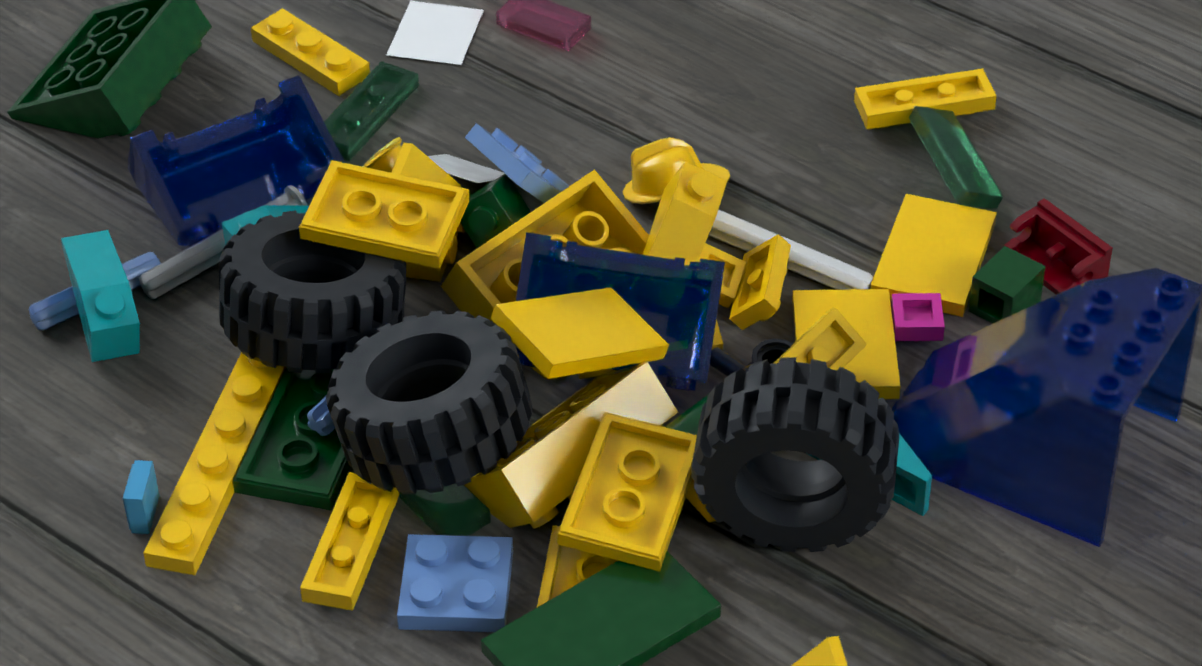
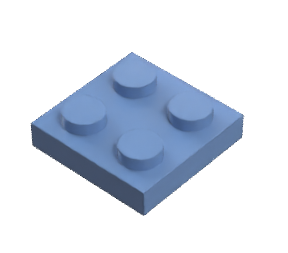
(519, 165)
(455, 583)

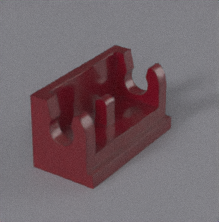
(1062, 245)

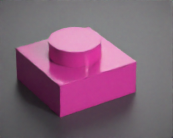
(917, 317)

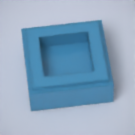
(141, 497)

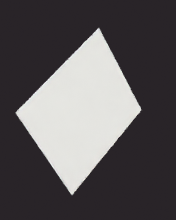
(435, 32)
(465, 169)

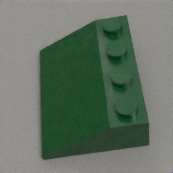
(113, 67)

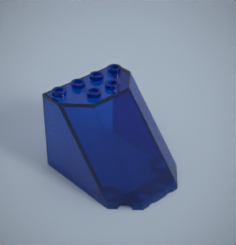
(1042, 397)

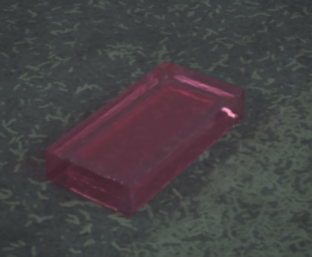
(545, 21)

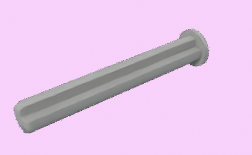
(199, 256)

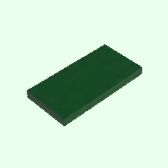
(288, 457)
(608, 619)

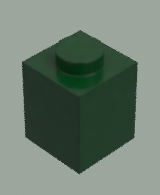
(493, 210)
(1006, 286)

